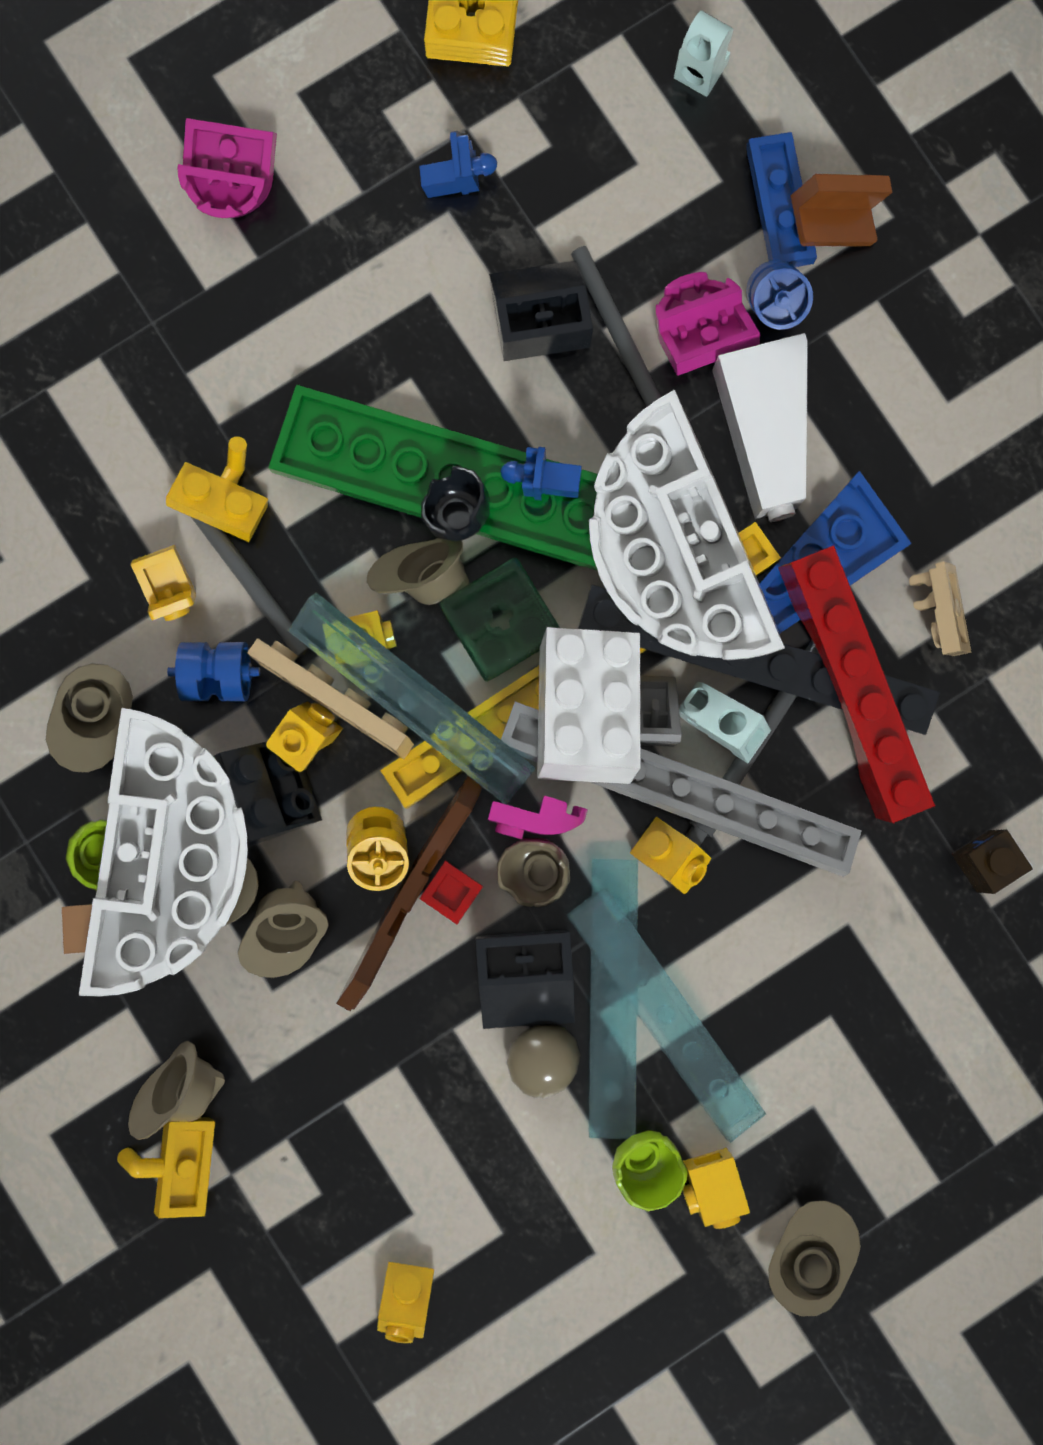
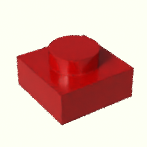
(451, 892)

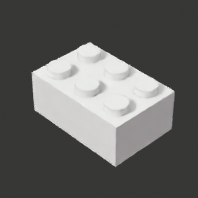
(589, 706)

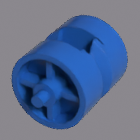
(779, 294)
(211, 672)

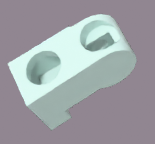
(704, 51)
(725, 720)

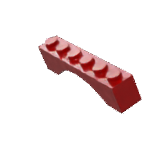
(878, 734)

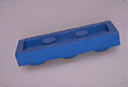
(775, 179)

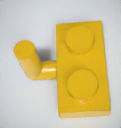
(219, 499)
(180, 1170)

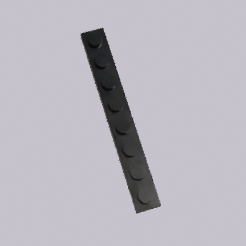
(784, 670)

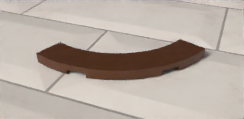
(407, 894)

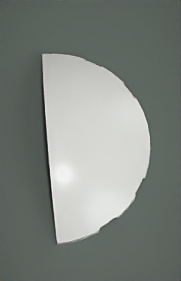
(672, 544)
(166, 861)

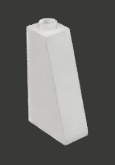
(767, 419)

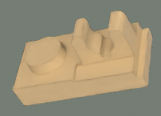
(950, 627)

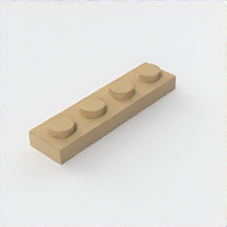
(348, 706)

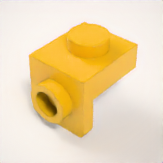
(165, 583)
(303, 734)
(671, 855)
(405, 1302)

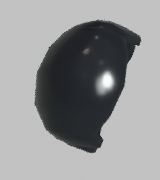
(456, 505)

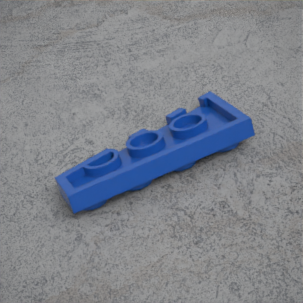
(859, 530)

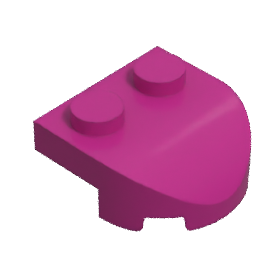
(226, 167)
(702, 321)
(549, 821)

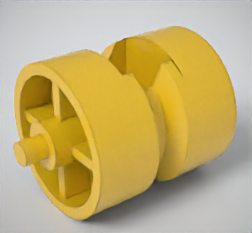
(376, 849)

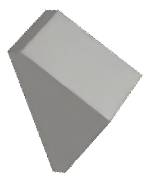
(659, 711)

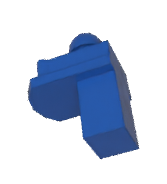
(460, 172)
(543, 477)

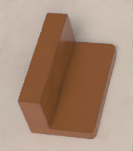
(838, 209)

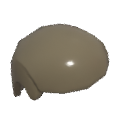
(533, 872)
(543, 1060)

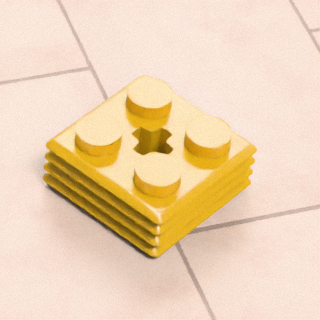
(473, 39)

